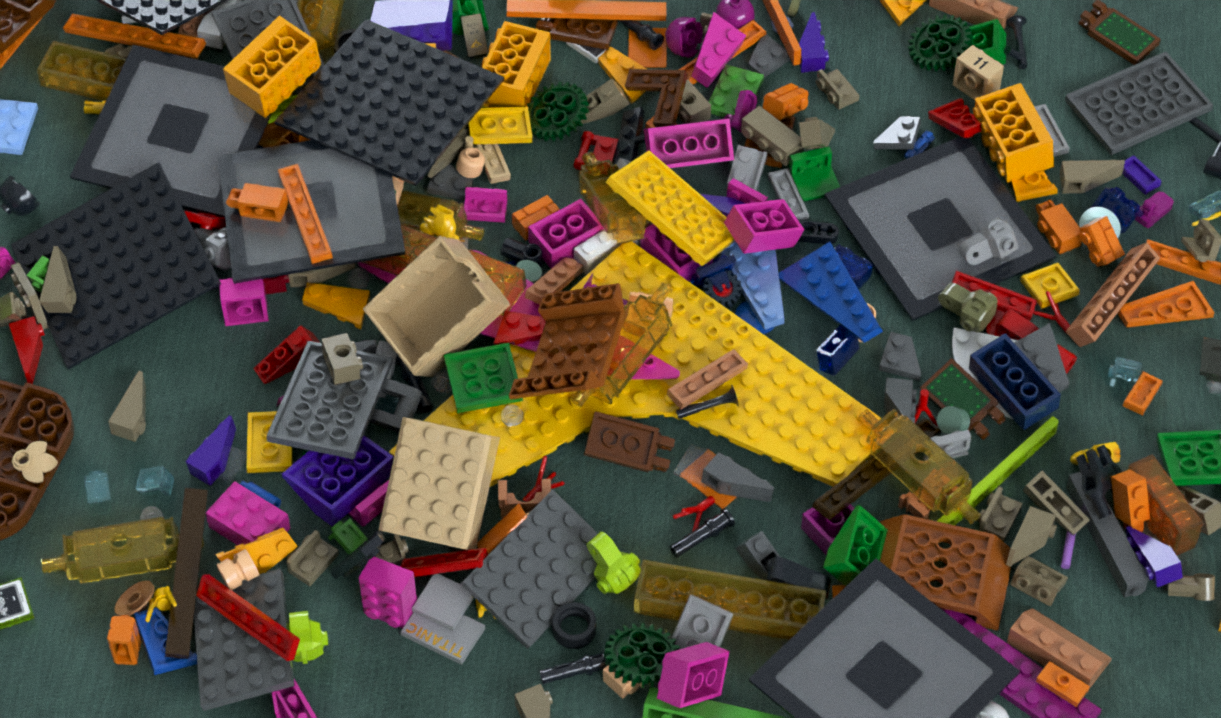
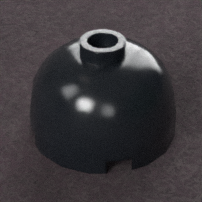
(16, 198)

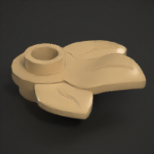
(37, 463)

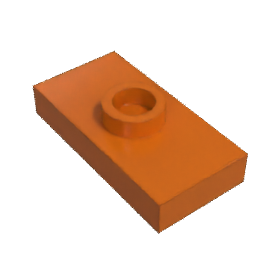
(1142, 393)
(1062, 683)

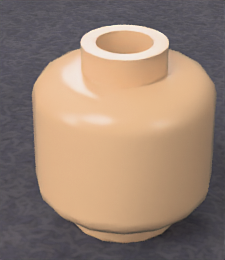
(470, 163)

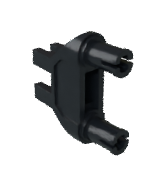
(1097, 478)

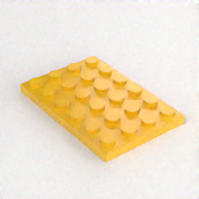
(673, 207)

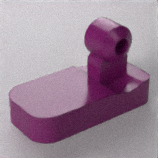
(745, 104)
(1155, 209)

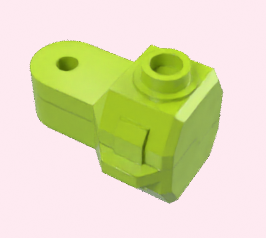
(614, 568)
(310, 634)

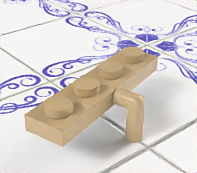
(494, 161)

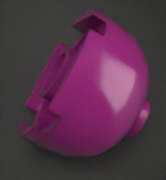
(736, 12)
(683, 36)

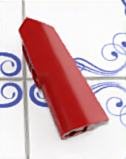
(1018, 327)

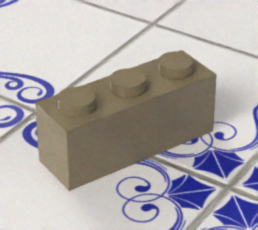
(771, 135)

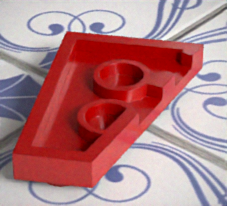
(956, 118)

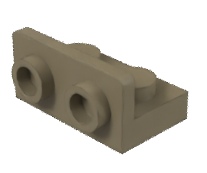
(836, 88)
(1205, 242)
(999, 515)
(311, 558)
(1038, 580)

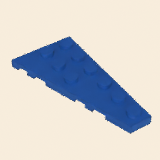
(829, 287)

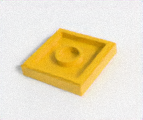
(1050, 279)

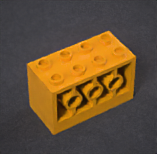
(521, 58)
(272, 66)
(1014, 133)

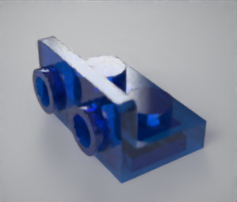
(1123, 208)

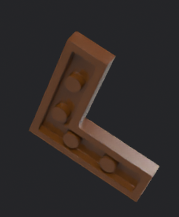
(668, 82)

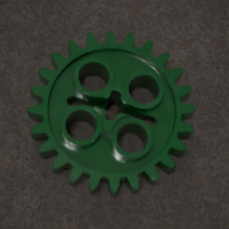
(939, 42)
(557, 111)
(638, 654)

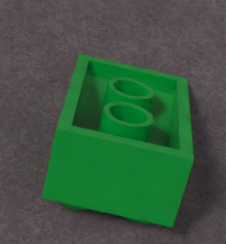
(991, 39)
(855, 546)

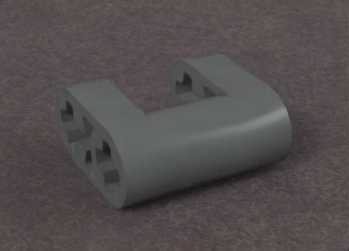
(406, 406)

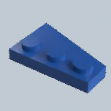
(154, 640)

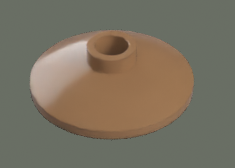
(134, 598)

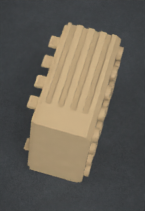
(436, 306)
(439, 483)

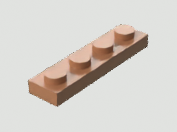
(554, 279)
(707, 379)

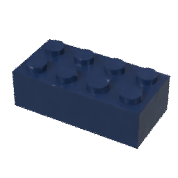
(1014, 381)

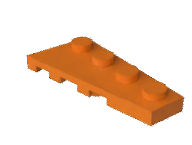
(1168, 306)

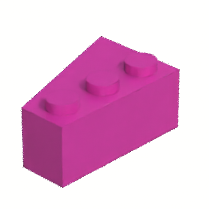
(717, 49)
(291, 703)

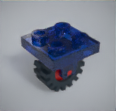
(717, 281)

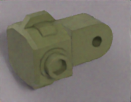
(974, 307)

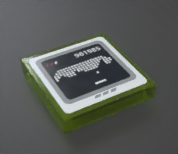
(14, 603)

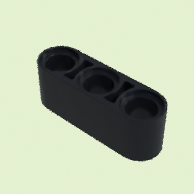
(792, 573)

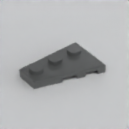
(1044, 354)

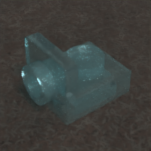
(1125, 369)
(155, 479)
(97, 487)

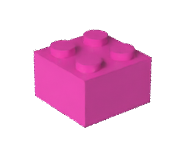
(243, 302)

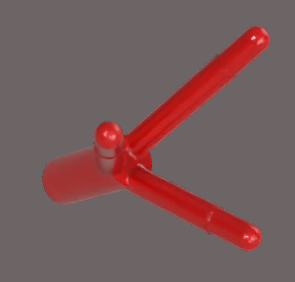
(1057, 317)
(922, 406)
(538, 487)
(701, 507)

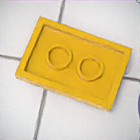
(501, 126)
(264, 455)

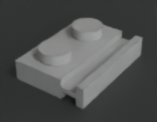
(748, 166)
(953, 444)

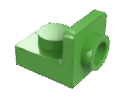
(38, 273)
(347, 535)

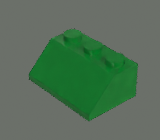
(465, 8)

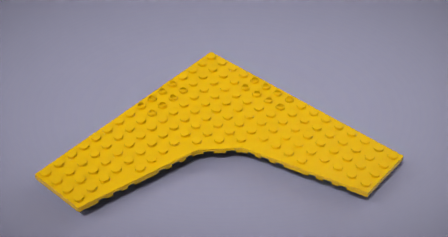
(781, 400)

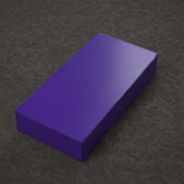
(1140, 175)

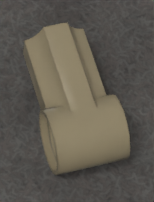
(1199, 586)

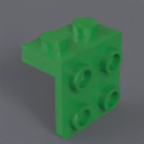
(813, 173)

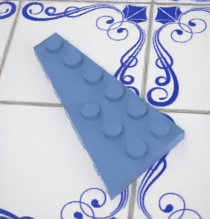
(759, 283)

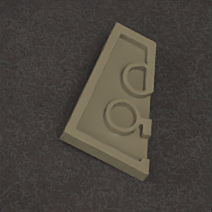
(28, 294)

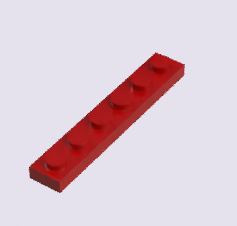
(248, 617)

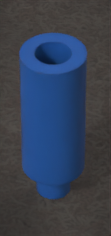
(262, 493)

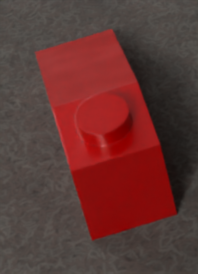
(29, 344)

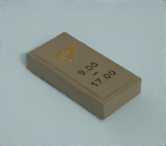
(474, 35)

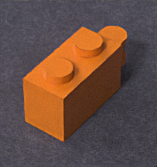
(259, 201)
(1058, 226)
(1130, 499)

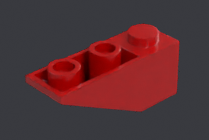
(285, 355)

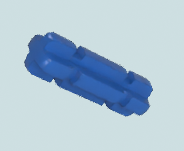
(920, 145)

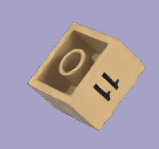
(977, 73)

